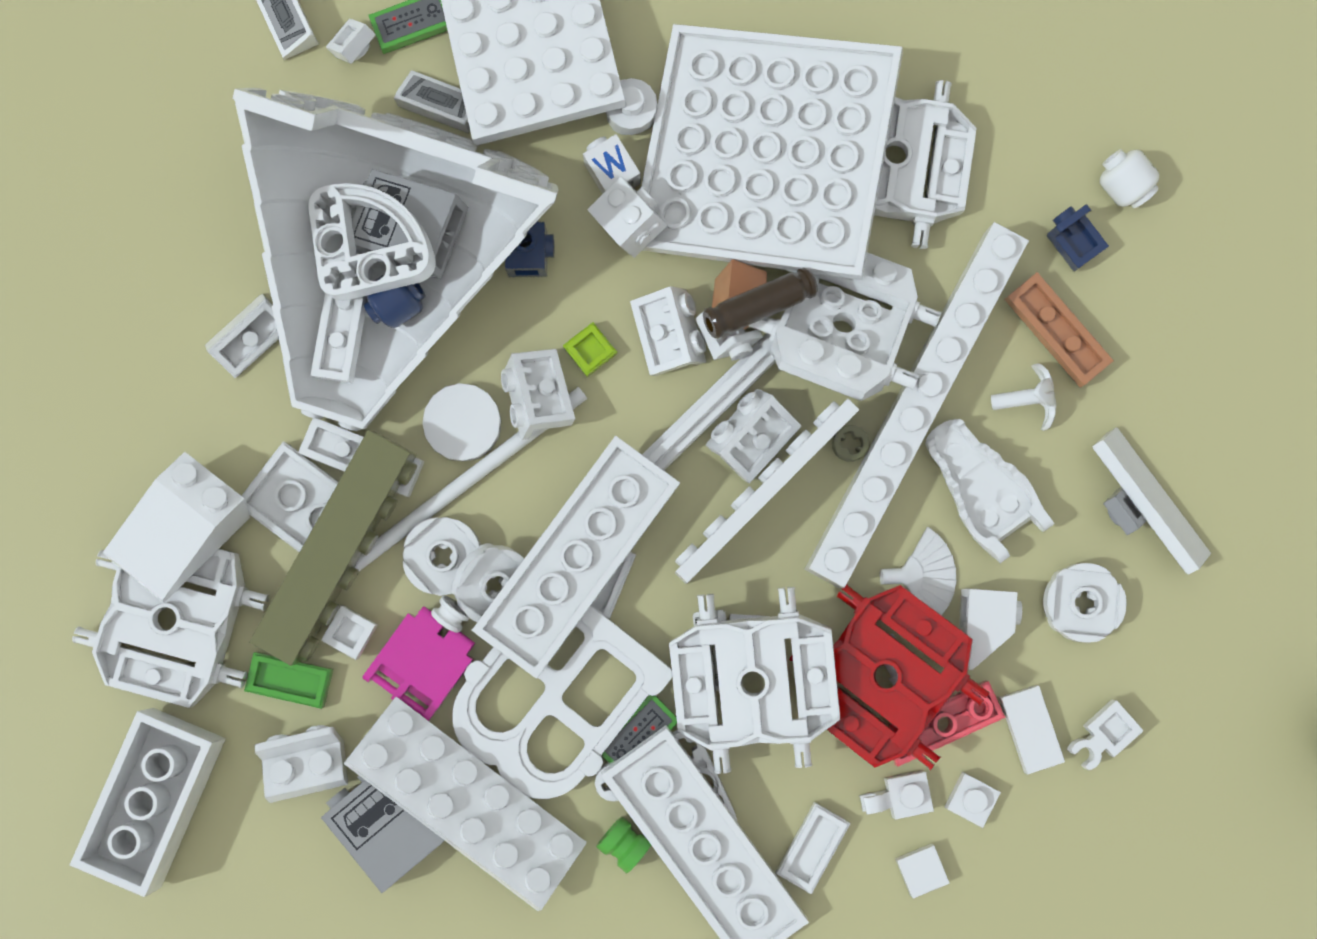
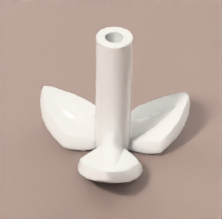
(1042, 394)

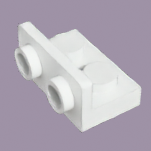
(668, 330)
(537, 392)
(753, 434)
(302, 763)

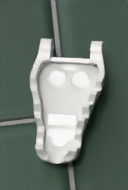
(987, 491)

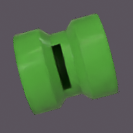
(624, 844)

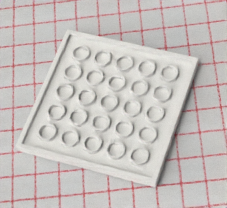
(770, 148)

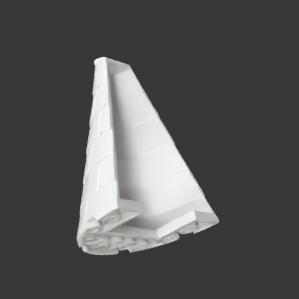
(317, 141)

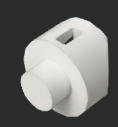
(640, 108)

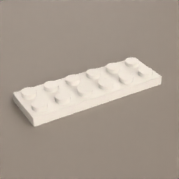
(773, 479)
(576, 557)
(466, 803)
(702, 841)

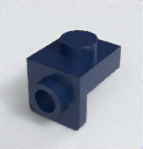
(1076, 237)

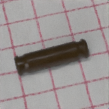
(760, 302)

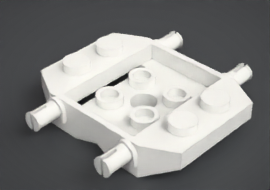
(950, 165)
(857, 360)
(199, 634)
(760, 648)

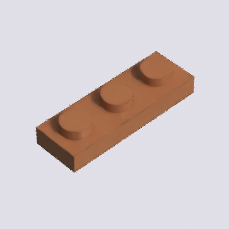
(1059, 330)

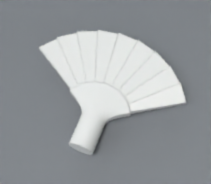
(927, 572)

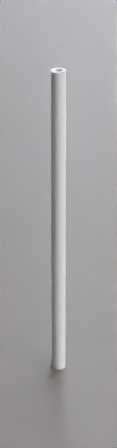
(455, 489)

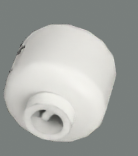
(1129, 178)

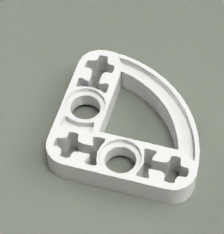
(346, 258)

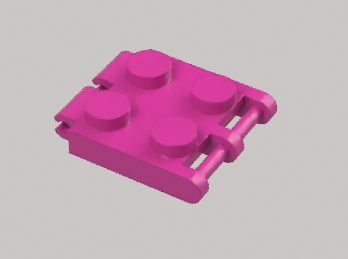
(421, 662)

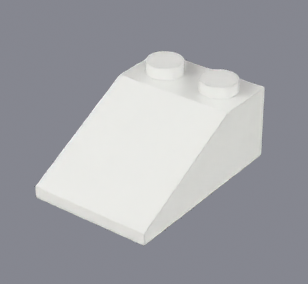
(177, 527)

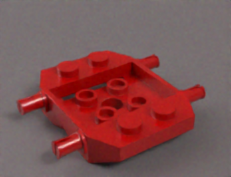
(919, 687)

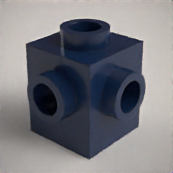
(531, 260)

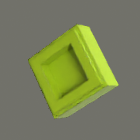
(590, 349)

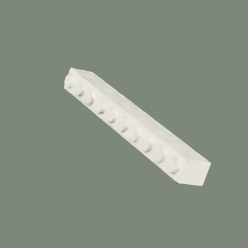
(916, 408)

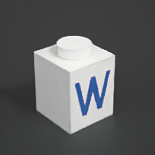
(608, 162)

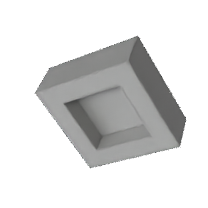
(1124, 512)

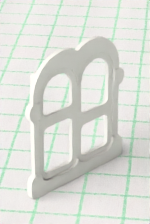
(510, 747)

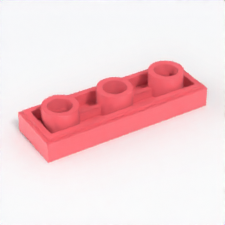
(963, 717)

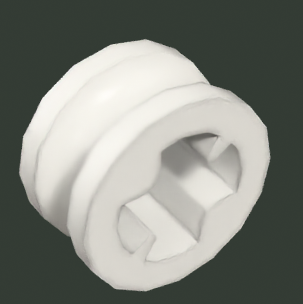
(449, 614)

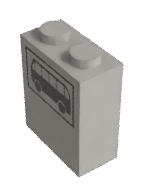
(437, 211)
(378, 833)

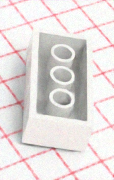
(147, 801)

